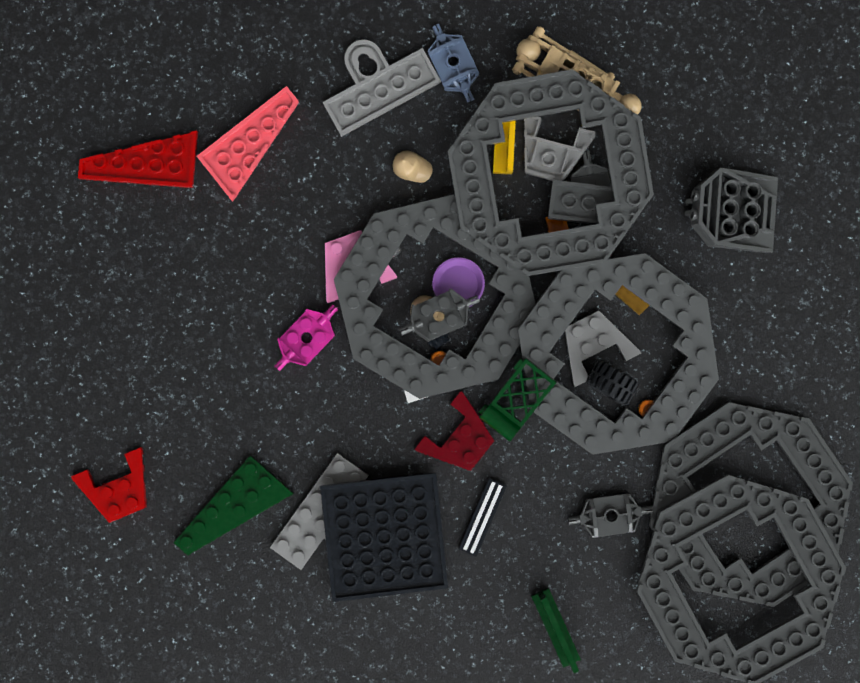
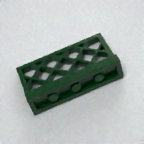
(556, 629)

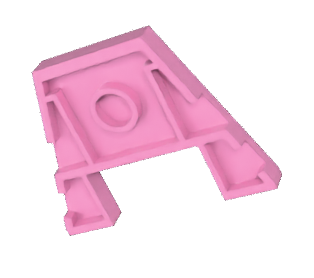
(336, 254)

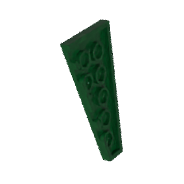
(240, 499)

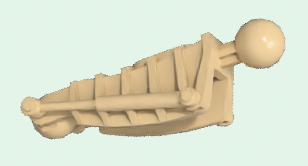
(564, 59)

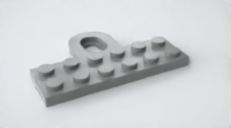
(382, 90)
(306, 526)

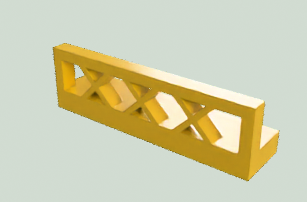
(504, 151)

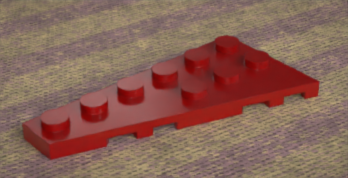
(151, 163)

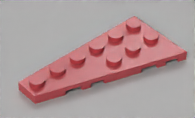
(241, 148)

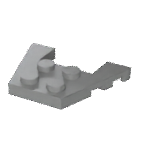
(549, 158)
(591, 337)

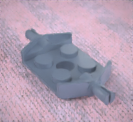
(457, 77)

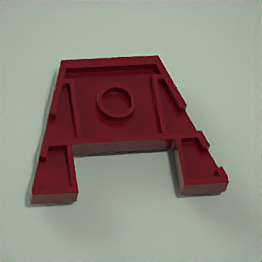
(466, 443)

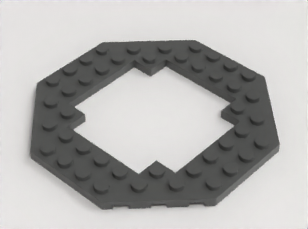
(541, 97)
(392, 358)
(678, 397)
(806, 452)
(776, 647)

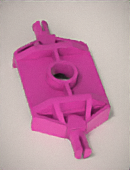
(291, 342)

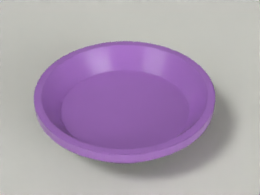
(461, 276)

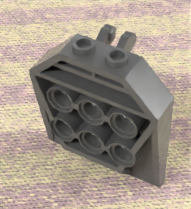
(709, 211)

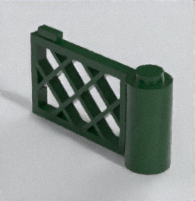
(499, 417)

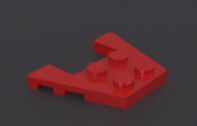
(119, 496)

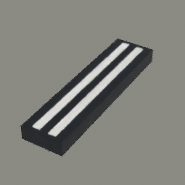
(482, 517)

